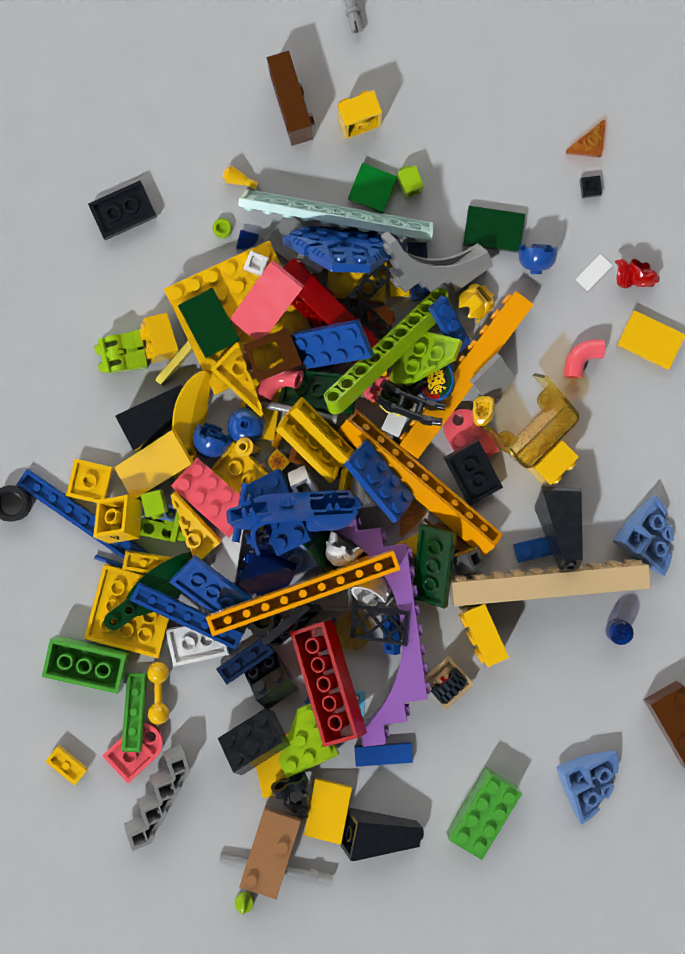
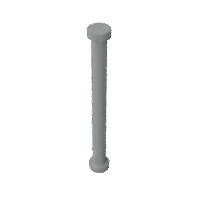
(285, 408)

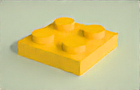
(89, 481)

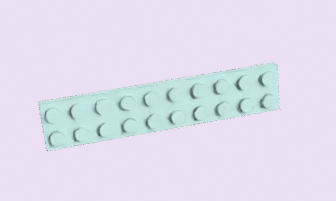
(336, 214)

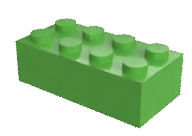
(86, 664)
(483, 813)

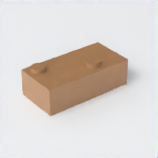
(270, 852)

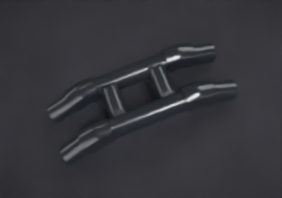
(399, 407)

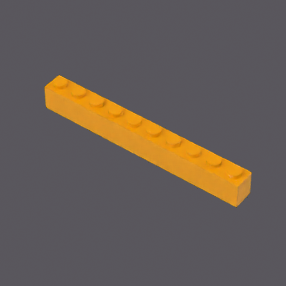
(481, 351)
(424, 485)
(302, 592)

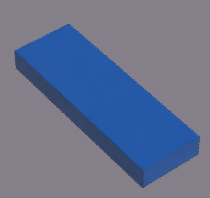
(383, 754)

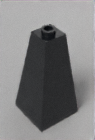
(149, 419)
(561, 520)
(378, 834)

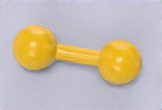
(157, 674)

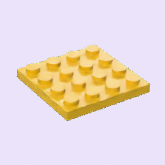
(140, 635)

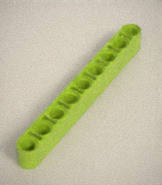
(385, 352)

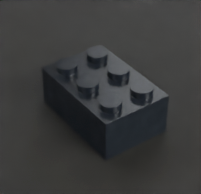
(253, 741)

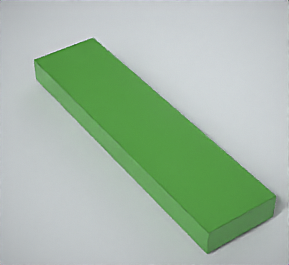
(134, 712)

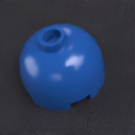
(537, 257)
(254, 430)
(210, 440)

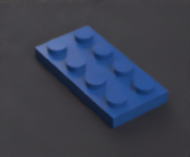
(332, 344)
(379, 481)
(282, 535)
(207, 586)

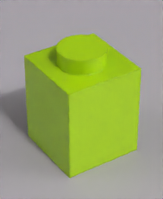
(410, 181)
(154, 504)

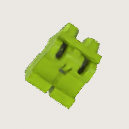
(113, 354)

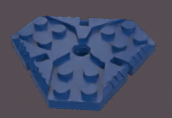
(339, 249)

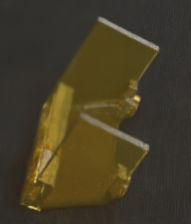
(544, 431)

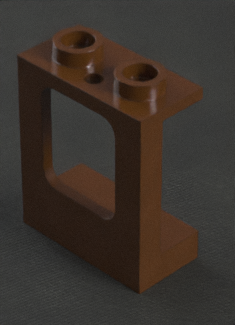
(287, 350)

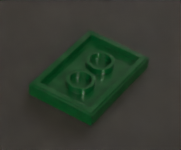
(494, 229)
(209, 323)

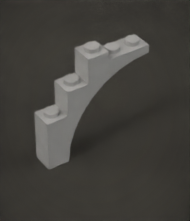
(431, 273)

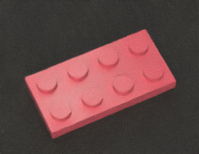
(207, 494)

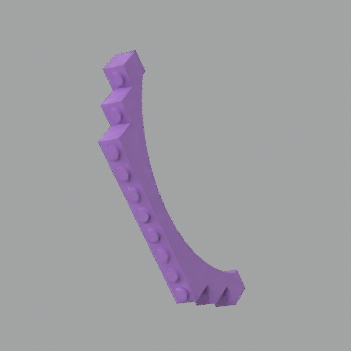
(410, 679)

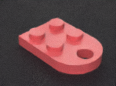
(467, 432)
(132, 763)

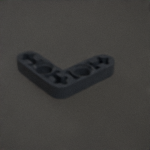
(364, 306)

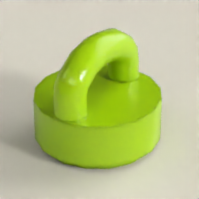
(244, 902)

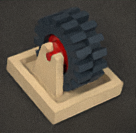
(448, 682)

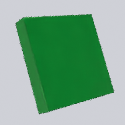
(372, 188)

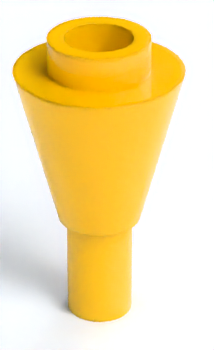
(234, 176)
(246, 447)

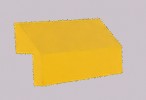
(314, 439)

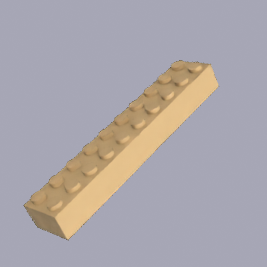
(549, 583)

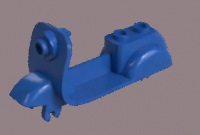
(318, 509)

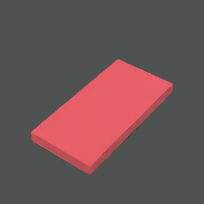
(266, 301)

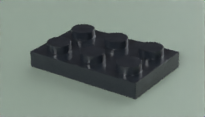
(122, 210)
(473, 472)
(291, 623)

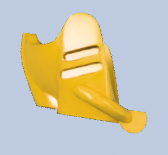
(476, 302)

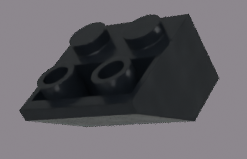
(271, 681)

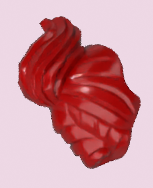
(635, 274)

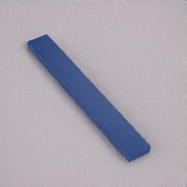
(70, 510)

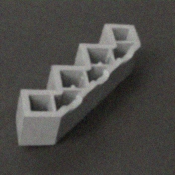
(155, 805)

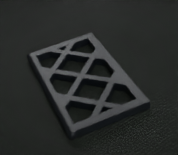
(390, 612)

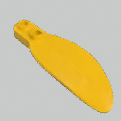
(190, 410)

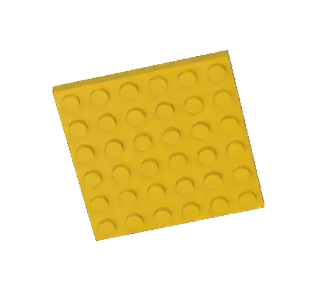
(231, 287)

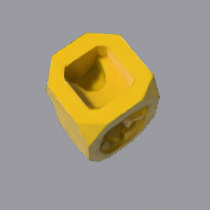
(483, 410)

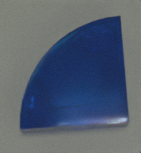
(246, 240)

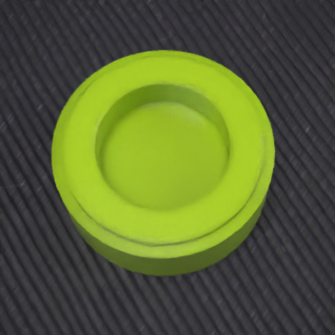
(222, 228)

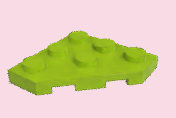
(424, 358)
(306, 744)

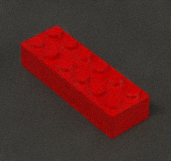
(318, 302)
(328, 683)

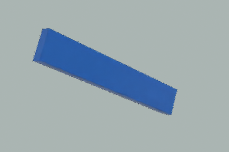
(182, 614)

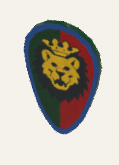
(439, 384)

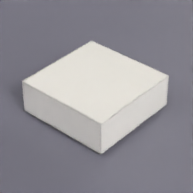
(255, 263)

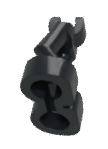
(283, 788)

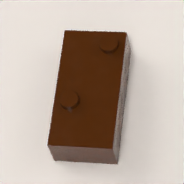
(290, 98)
(669, 713)

